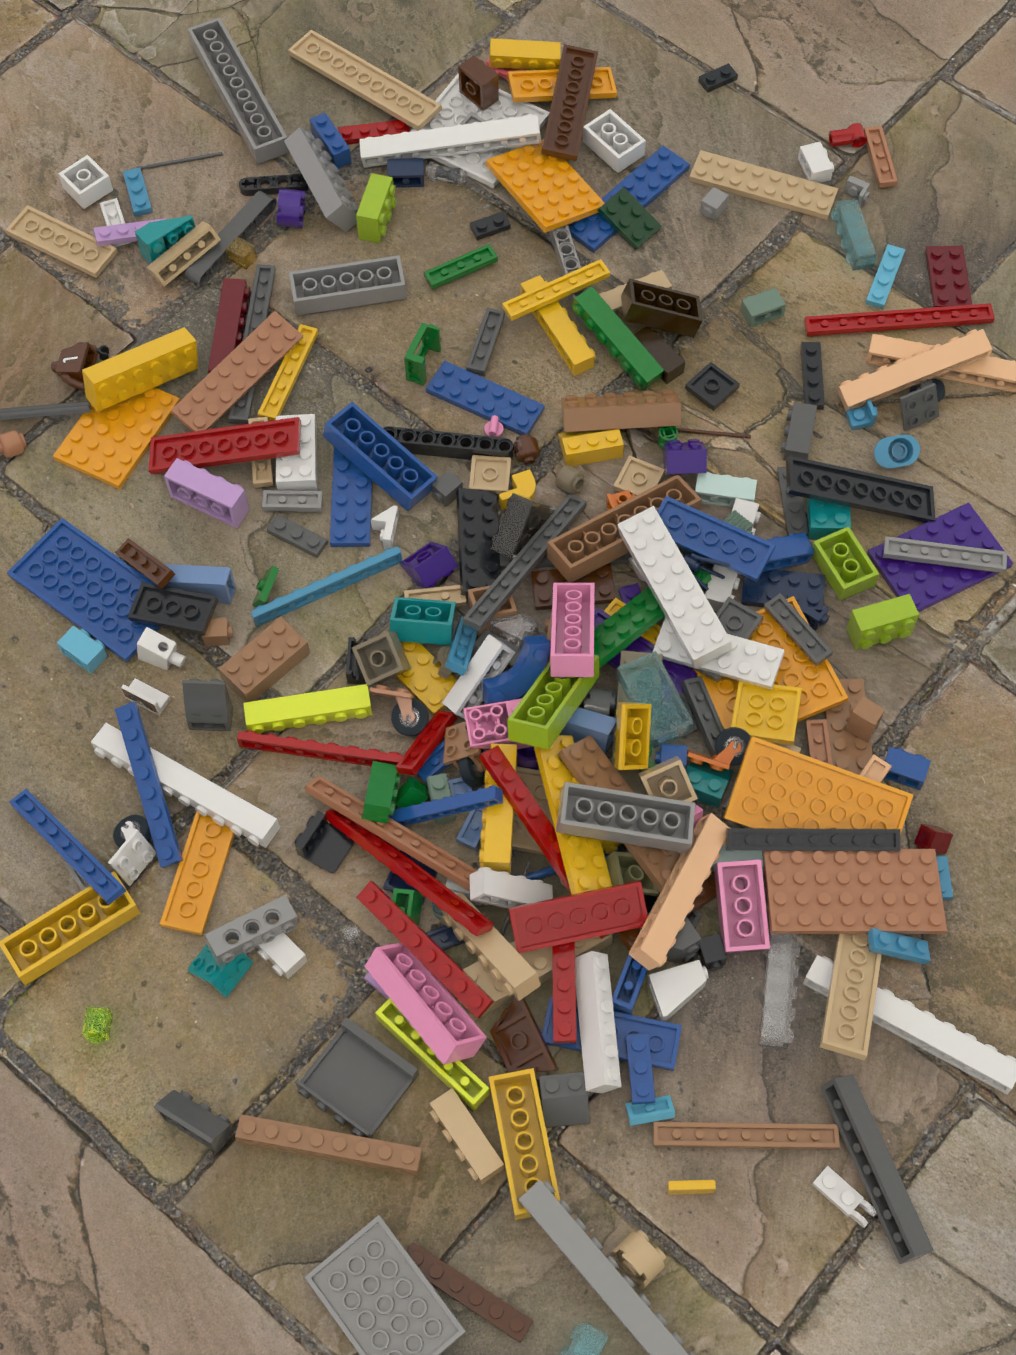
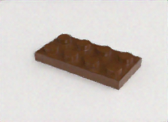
(543, 585)

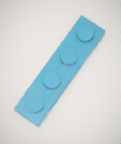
(885, 276)

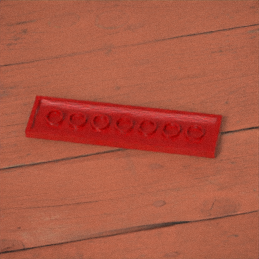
(227, 445)

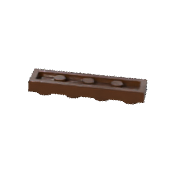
(145, 563)

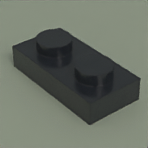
(718, 78)
(490, 225)

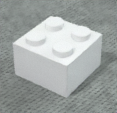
(85, 181)

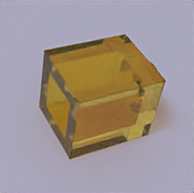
(241, 253)

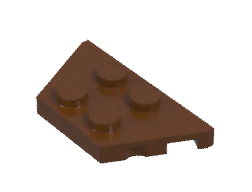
(521, 1040)

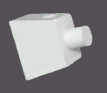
(158, 650)

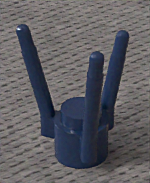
(694, 564)

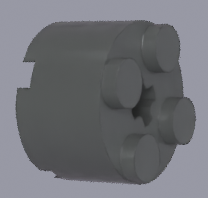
(600, 701)

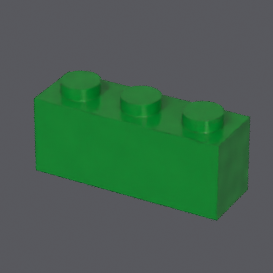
(381, 792)

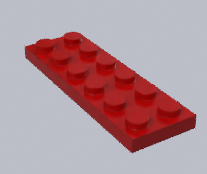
(578, 916)

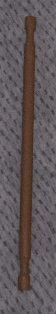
(712, 433)

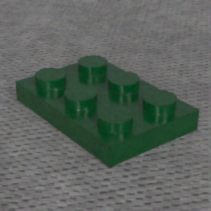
(629, 218)

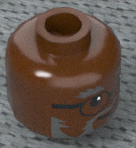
(526, 449)

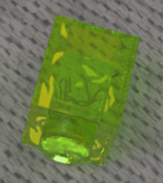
(97, 1024)

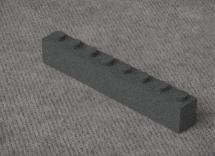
(876, 1169)

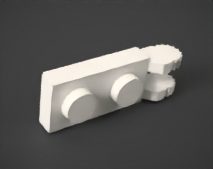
(843, 1195)

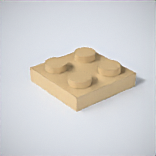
(490, 473)
(638, 476)

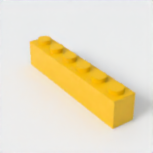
(562, 332)

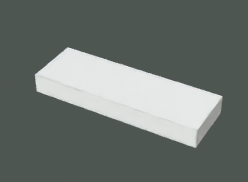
(112, 214)

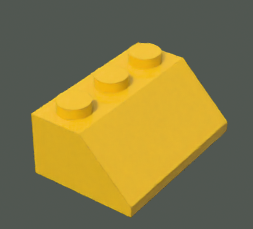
(590, 446)
(632, 736)

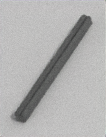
(45, 410)

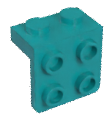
(222, 976)

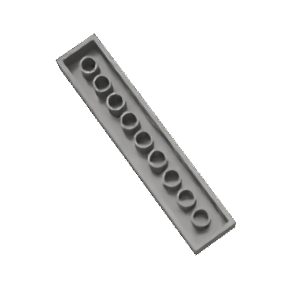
(238, 90)

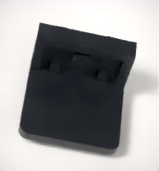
(323, 843)

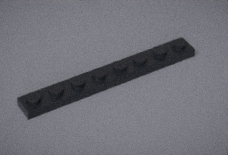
(812, 839)

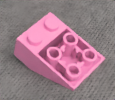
(489, 724)

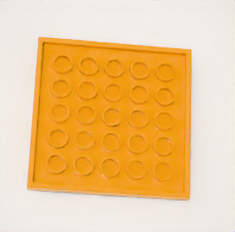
(819, 683)

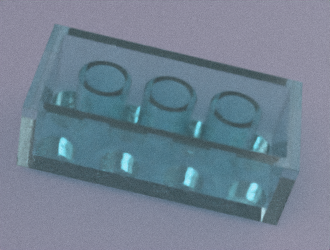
(649, 683)

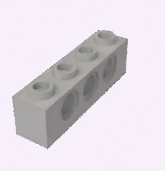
(257, 919)

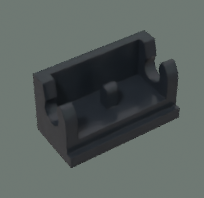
(353, 671)

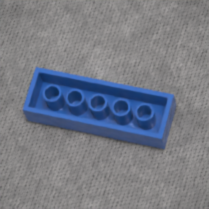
(379, 456)

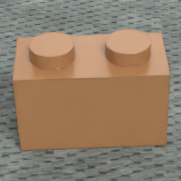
(864, 718)

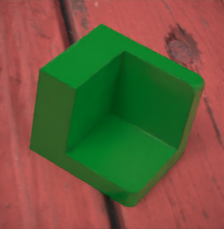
(411, 793)

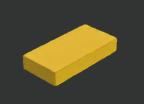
(691, 1187)

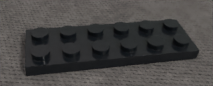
(476, 528)

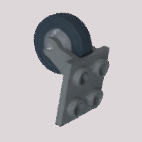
(921, 403)

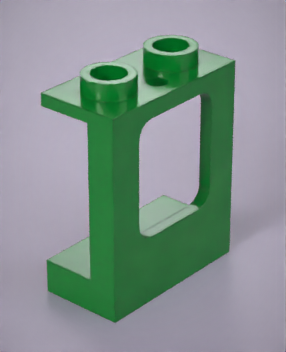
(415, 363)

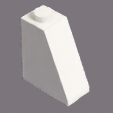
(676, 987)

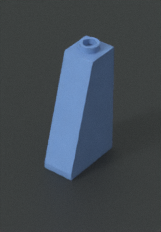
(204, 580)
(593, 724)

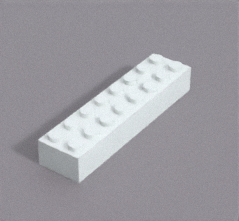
(674, 587)

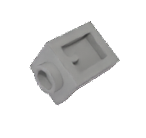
(858, 189)

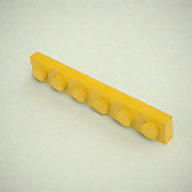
(556, 290)
(287, 374)

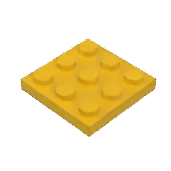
(767, 712)

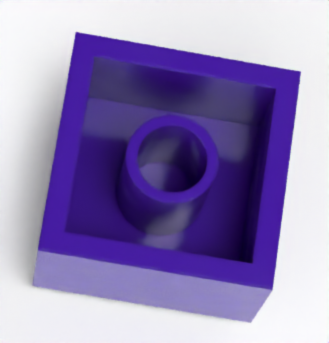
(684, 457)

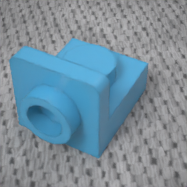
(862, 416)

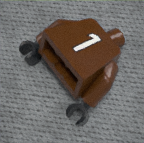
(75, 359)

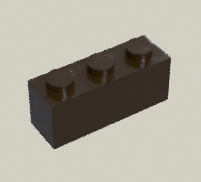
(663, 353)

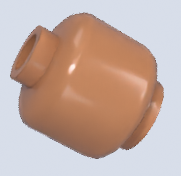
(12, 443)

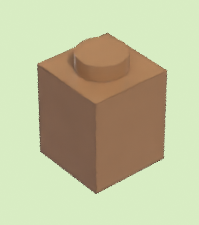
(218, 632)

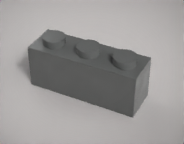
(799, 430)

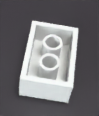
(614, 141)

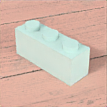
(724, 489)

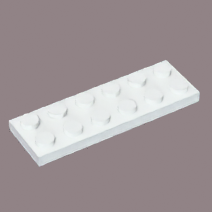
(746, 661)

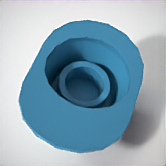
(896, 451)

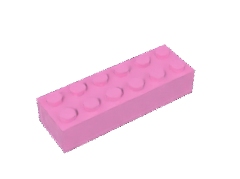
(572, 630)
(425, 1003)

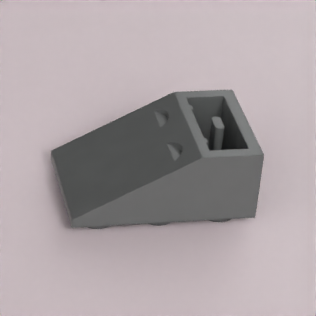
(207, 705)

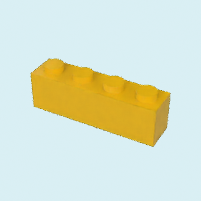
(524, 54)

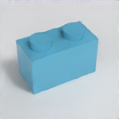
(82, 649)

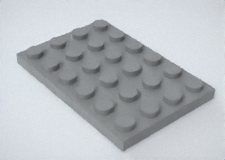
(384, 1297)

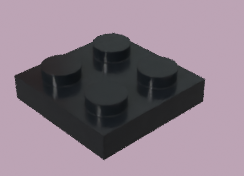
(712, 386)

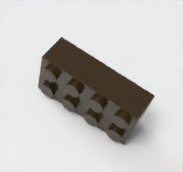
(661, 308)

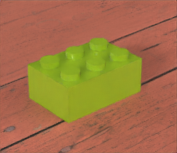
(376, 208)
(844, 563)
(882, 622)

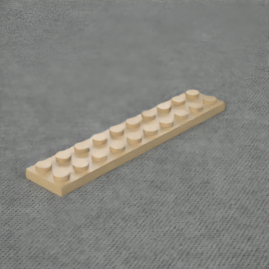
(365, 80)

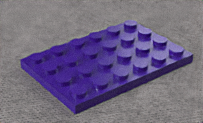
(933, 582)

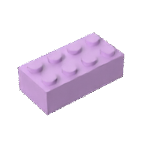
(207, 492)

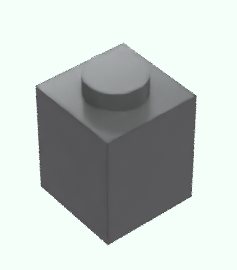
(445, 488)

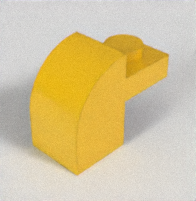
(523, 484)

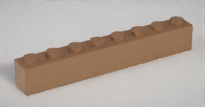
(329, 1145)

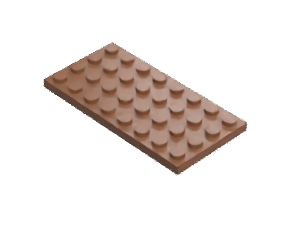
(854, 892)

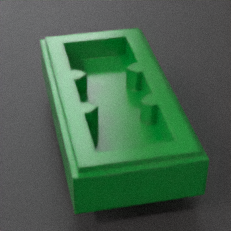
(265, 585)

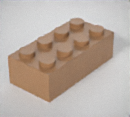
(264, 660)

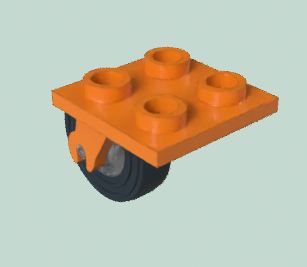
(729, 749)

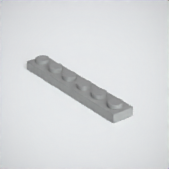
(945, 554)

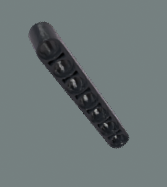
(456, 442)

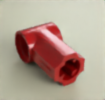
(852, 135)

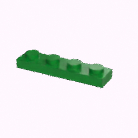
(460, 266)

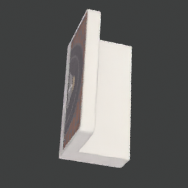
(146, 696)

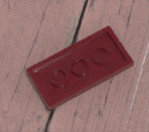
(948, 276)

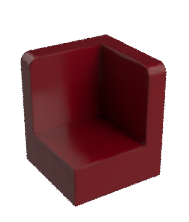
(933, 838)

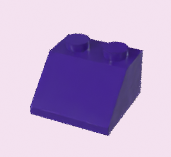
(429, 564)

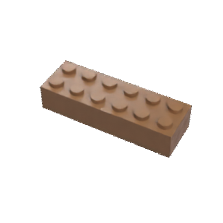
(621, 411)

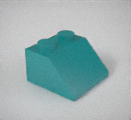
(708, 783)

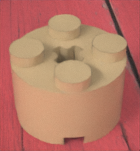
(638, 1258)

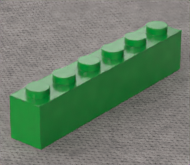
(617, 338)

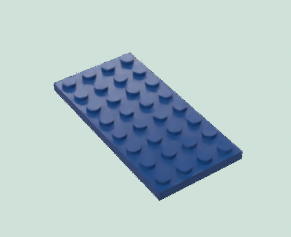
(84, 586)

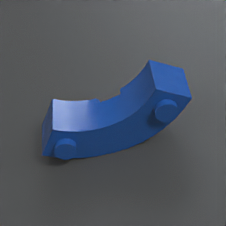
(522, 675)

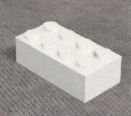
(300, 470)

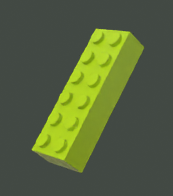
(548, 707)

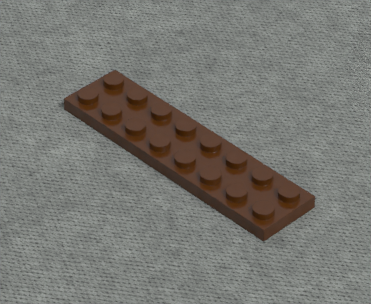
(569, 102)

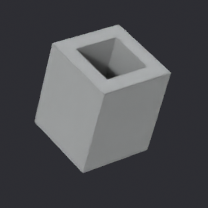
(714, 203)

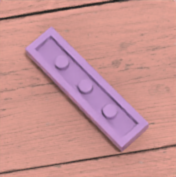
(118, 233)

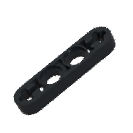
(274, 182)

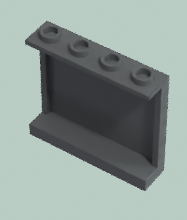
(357, 1080)

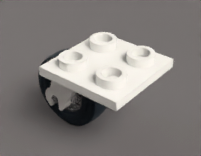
(134, 850)

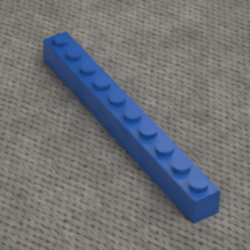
(448, 806)

